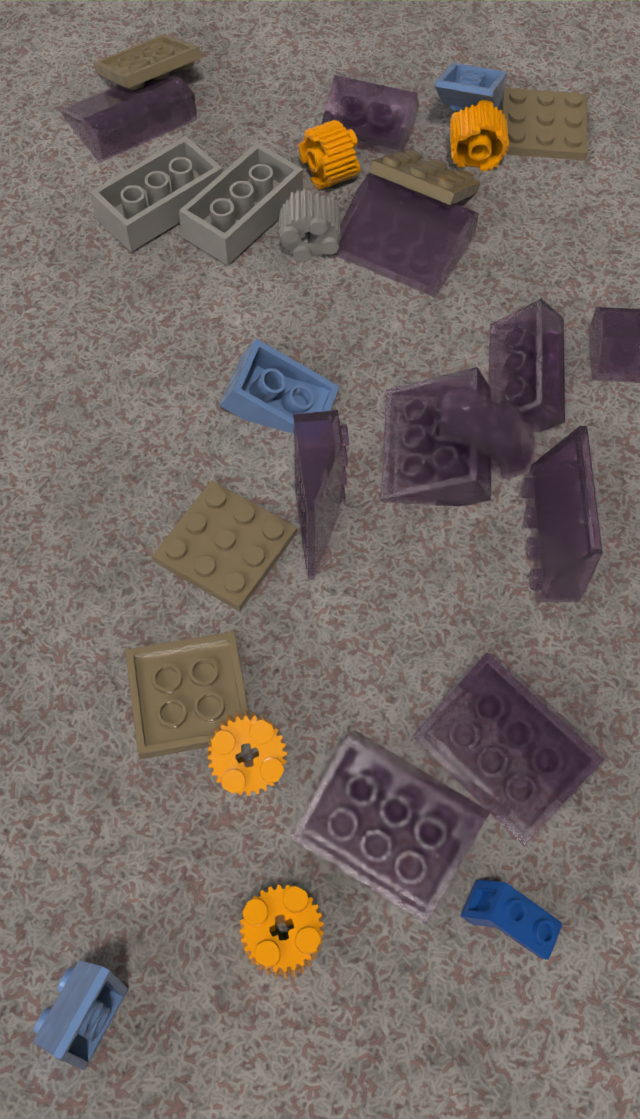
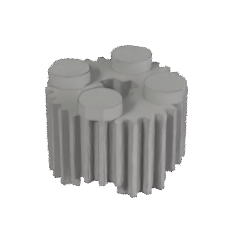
(309, 225)

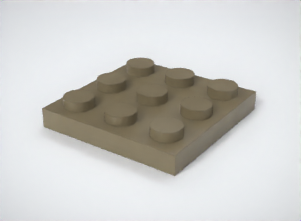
(148, 61)
(546, 123)
(426, 177)
(225, 545)
(184, 692)

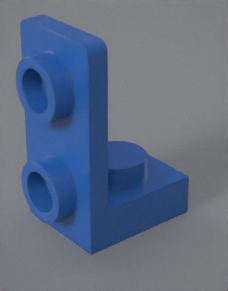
(514, 914)

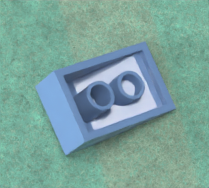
(467, 85)
(274, 387)
(80, 1013)

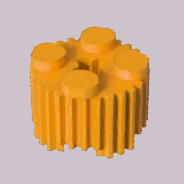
(479, 136)
(329, 154)
(252, 774)
(286, 907)

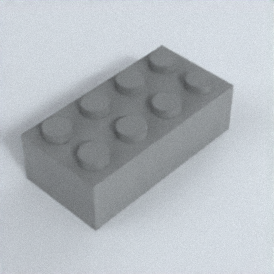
(151, 193)
(240, 203)

